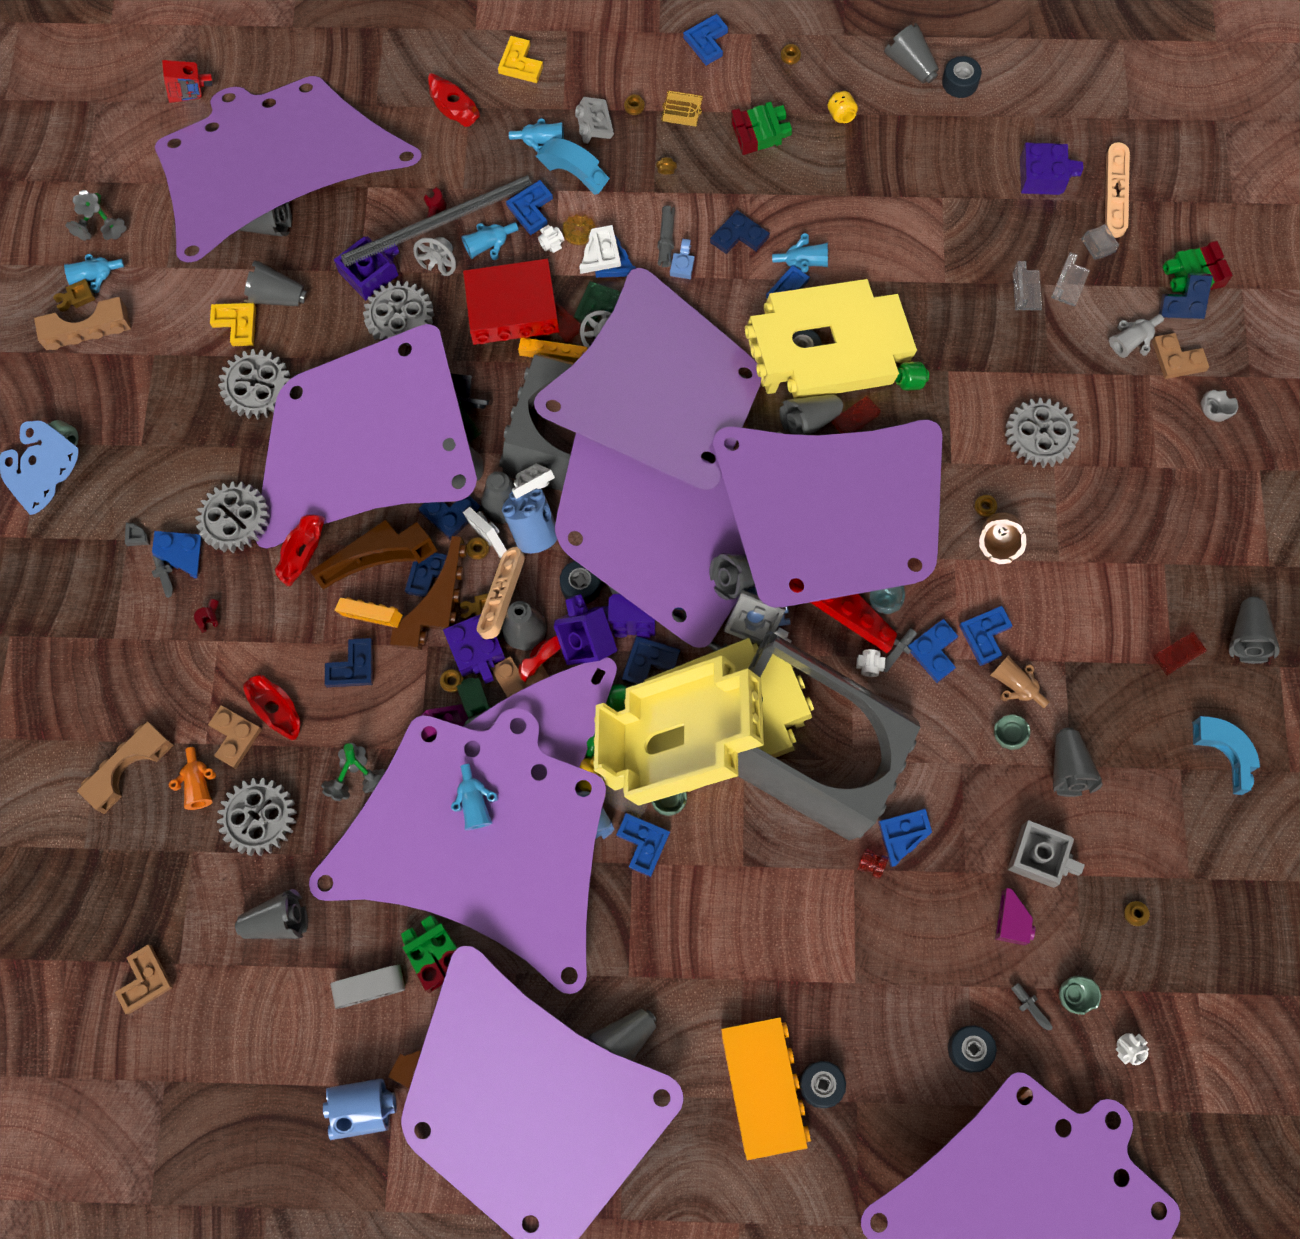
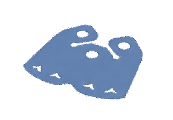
(45, 473)

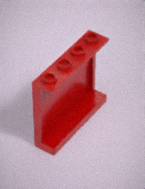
(510, 301)

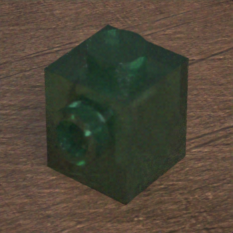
(473, 696)

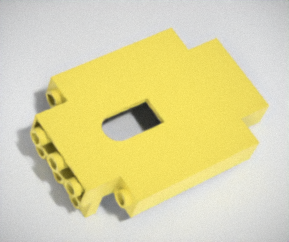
(867, 333)
(781, 705)
(719, 721)

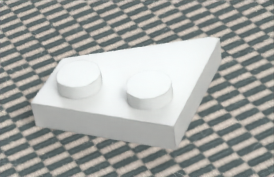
(600, 251)
(531, 478)
(486, 530)

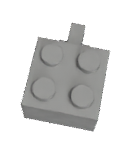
(1043, 855)

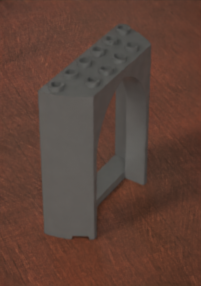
(522, 441)
(840, 810)

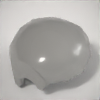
(1218, 406)

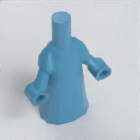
(538, 133)
(486, 238)
(804, 256)
(90, 270)
(471, 794)

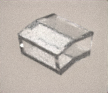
(1100, 242)

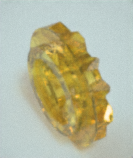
(577, 237)

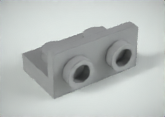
(593, 119)

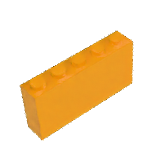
(765, 1088)

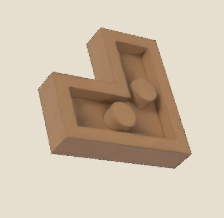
(1174, 361)
(509, 678)
(239, 735)
(150, 980)

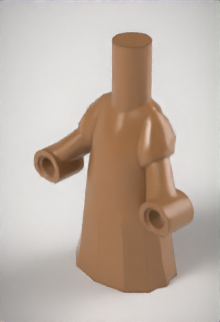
(1020, 681)

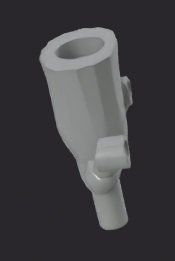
(1133, 335)

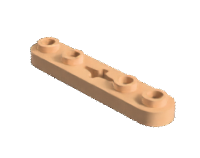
(1117, 172)
(500, 593)

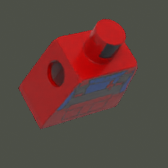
(184, 80)

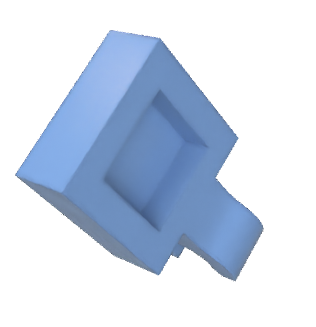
(682, 263)

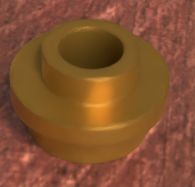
(792, 50)
(634, 100)
(666, 166)
(988, 500)
(477, 542)
(448, 675)
(1131, 918)

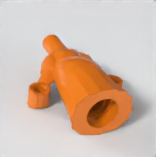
(195, 784)

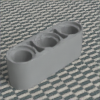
(367, 986)

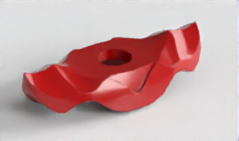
(462, 111)
(291, 563)
(537, 656)
(261, 692)

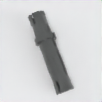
(666, 242)

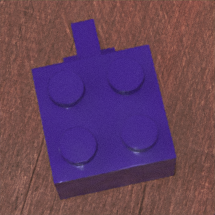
(1047, 168)
(370, 272)
(628, 619)
(584, 633)
(472, 651)

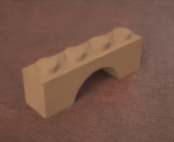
(107, 319)
(102, 787)

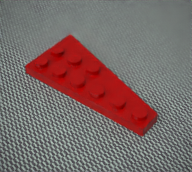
(856, 615)

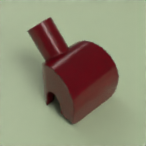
(436, 203)
(206, 615)

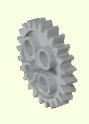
(397, 312)
(260, 366)
(1029, 444)
(217, 532)
(273, 830)

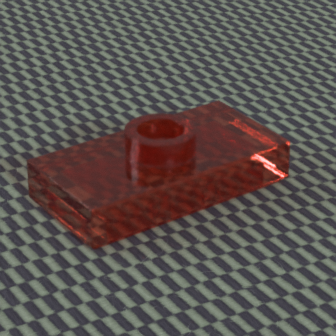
(567, 324)
(856, 416)
(1180, 653)

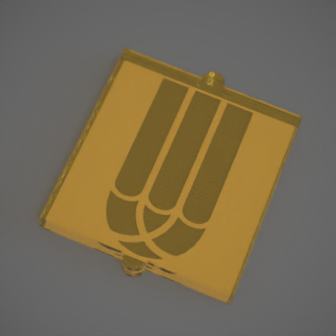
(682, 108)

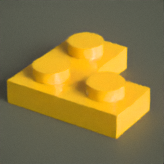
(515, 62)
(238, 317)

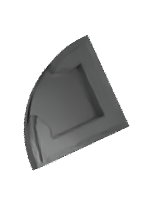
(135, 535)

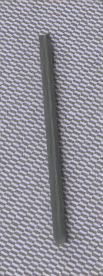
(454, 212)

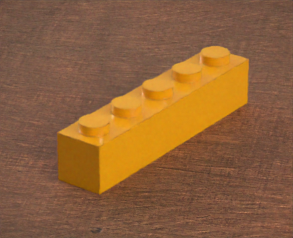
(567, 352)
(369, 612)

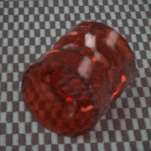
(872, 863)

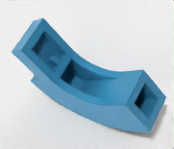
(571, 157)
(1234, 744)

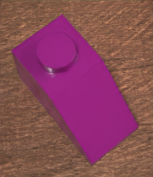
(452, 714)
(1014, 920)

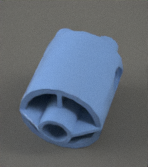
(530, 521)
(358, 1108)

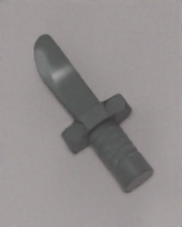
(162, 571)
(901, 646)
(1028, 1003)

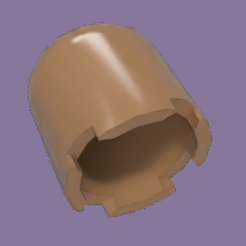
(1004, 545)

